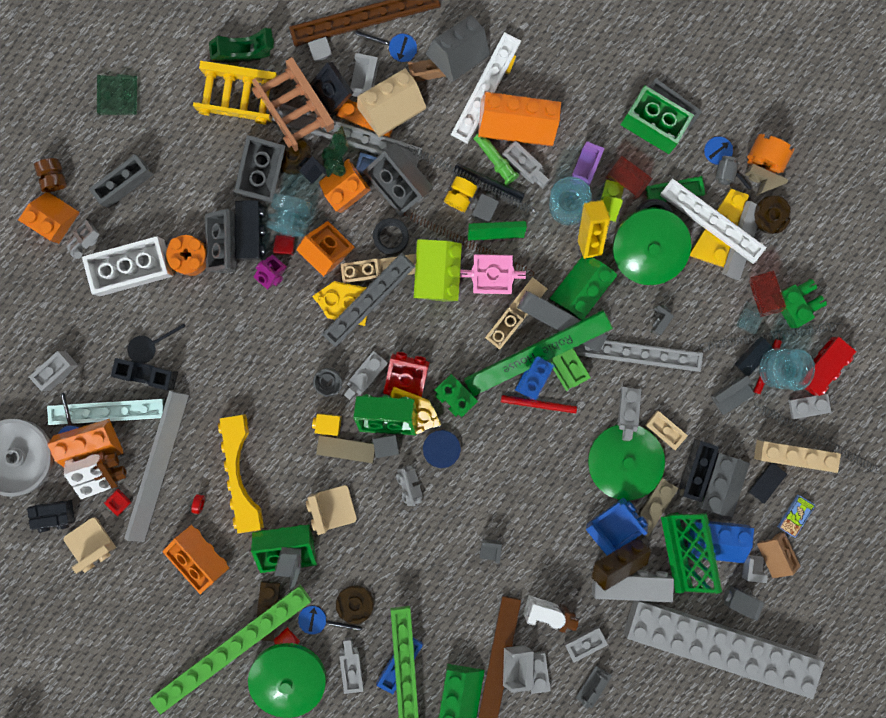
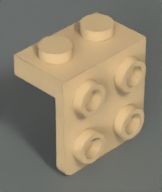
(331, 509)
(89, 544)

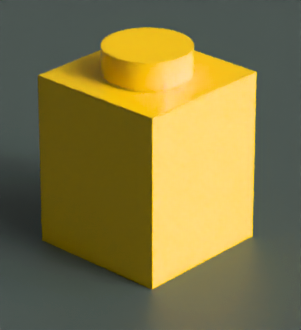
(327, 424)

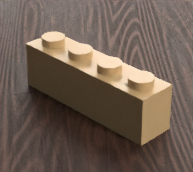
(797, 456)

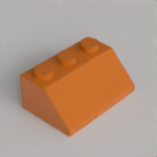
(85, 441)
(195, 559)

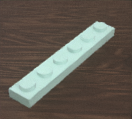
(107, 410)

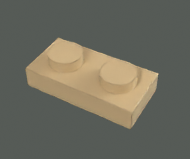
(666, 430)

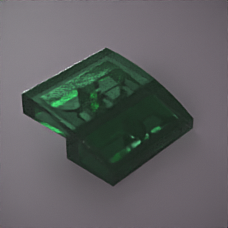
(116, 95)

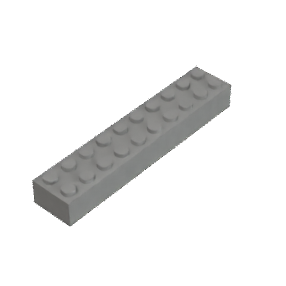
(724, 648)

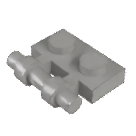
(83, 237)

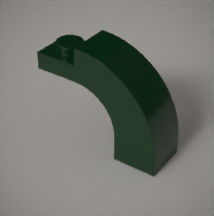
(241, 49)

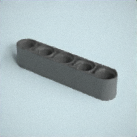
(555, 317)

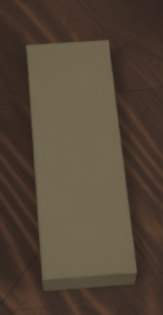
(345, 449)

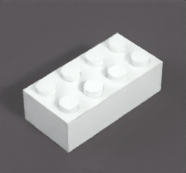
(127, 266)

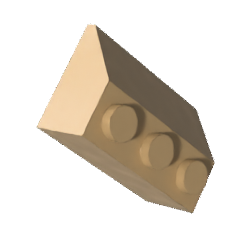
(391, 102)

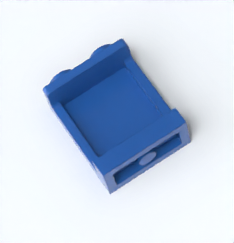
(534, 378)
(617, 526)

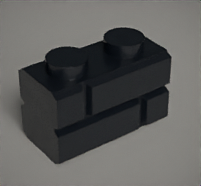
(51, 515)

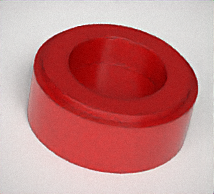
(198, 503)

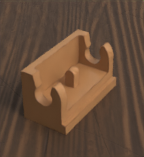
(424, 70)

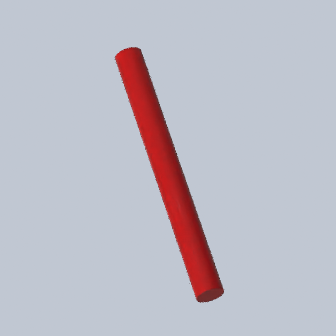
(538, 404)

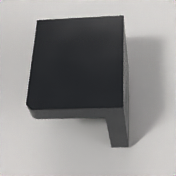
(310, 168)

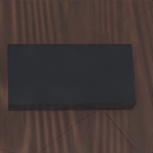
(752, 357)
(767, 482)

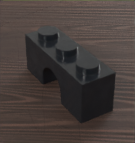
(144, 373)

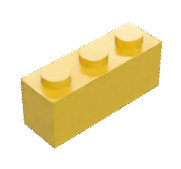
(593, 229)

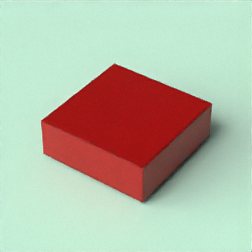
(117, 502)

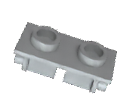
(411, 494)

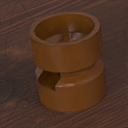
(50, 175)

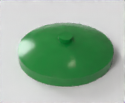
(651, 246)
(626, 467)
(287, 680)

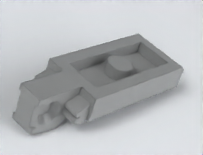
(525, 164)
(365, 375)
(629, 411)
(351, 667)

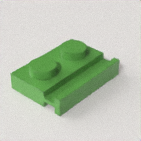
(569, 369)

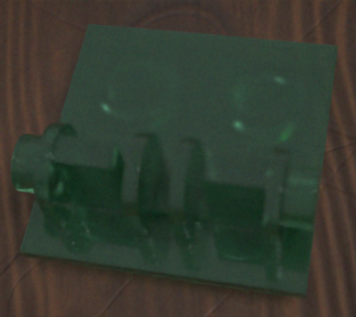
(334, 152)

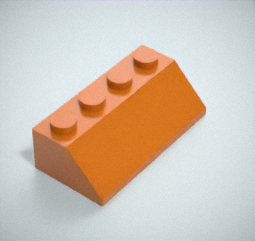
(518, 119)

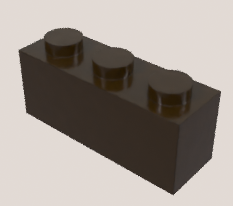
(621, 564)

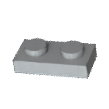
(809, 406)
(585, 644)
(540, 674)

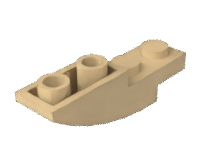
(369, 269)
(513, 316)

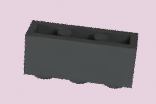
(121, 181)

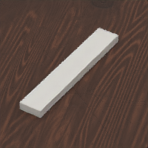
(488, 83)
(713, 221)

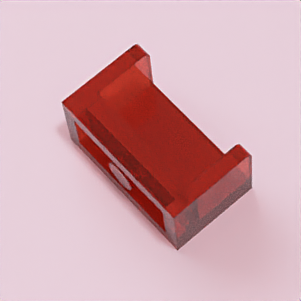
(629, 176)
(767, 294)

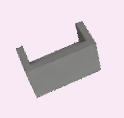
(364, 73)
(53, 371)
(518, 668)

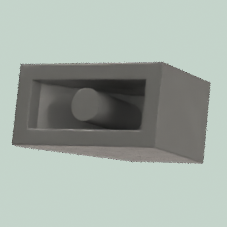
(743, 602)

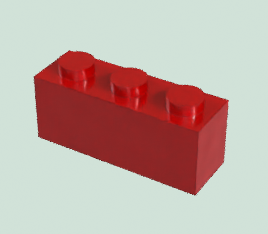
(829, 364)

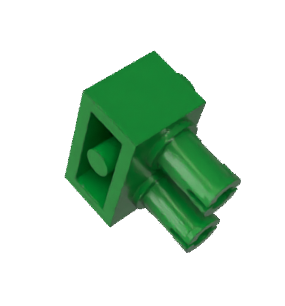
(797, 310)
(456, 396)

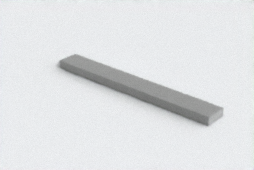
(355, 136)
(644, 355)
(156, 466)

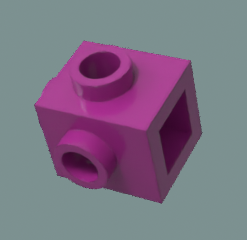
(270, 272)

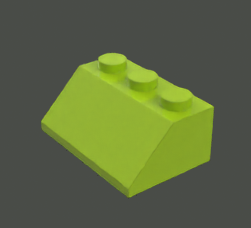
(437, 270)

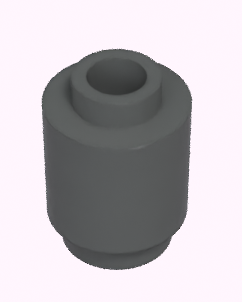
(727, 170)

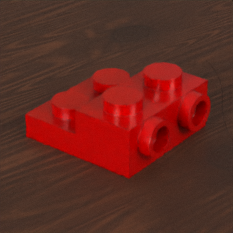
(406, 374)

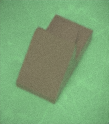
(769, 179)

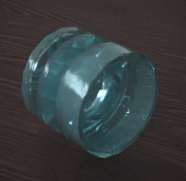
(567, 190)
(289, 215)
(787, 369)

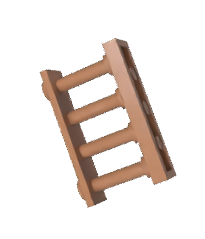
(302, 88)

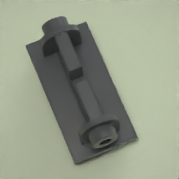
(593, 687)

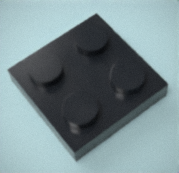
(331, 88)

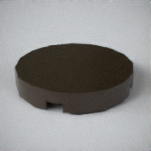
(293, 158)
(772, 214)
(360, 604)

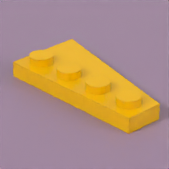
(708, 246)

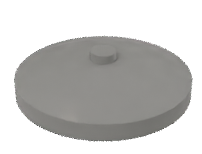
(23, 457)

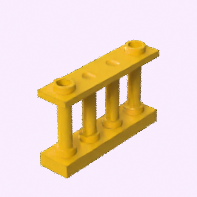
(231, 73)

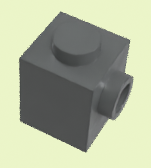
(484, 207)

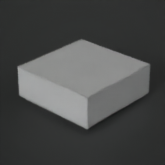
(320, 49)

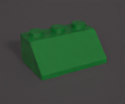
(657, 120)
(583, 287)
(385, 415)
(268, 544)
(461, 692)

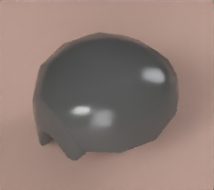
(322, 377)

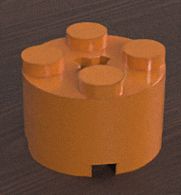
(770, 153)
(182, 246)

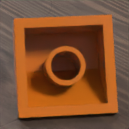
(345, 189)
(49, 217)
(325, 248)

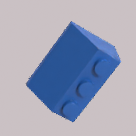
(730, 541)

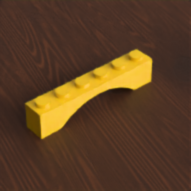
(247, 513)

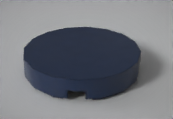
(441, 449)

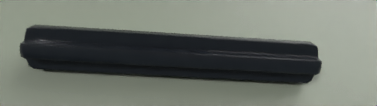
(500, 186)

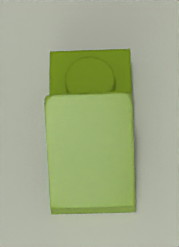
(612, 199)

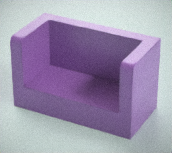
(588, 162)

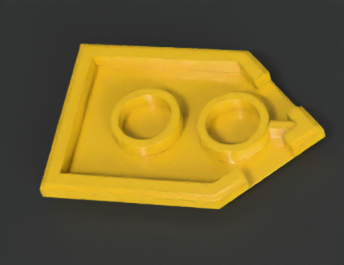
(337, 297)
(425, 413)

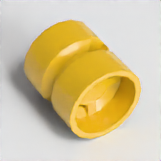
(460, 194)

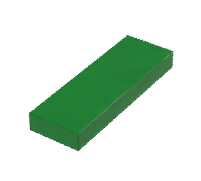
(694, 185)
(496, 230)

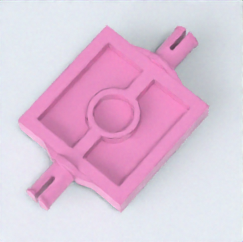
(493, 274)

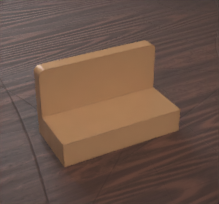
(779, 556)

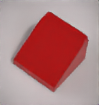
(284, 245)
(286, 637)

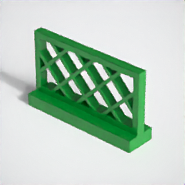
(678, 553)

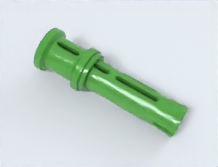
(501, 165)

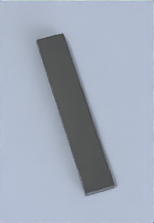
(368, 299)

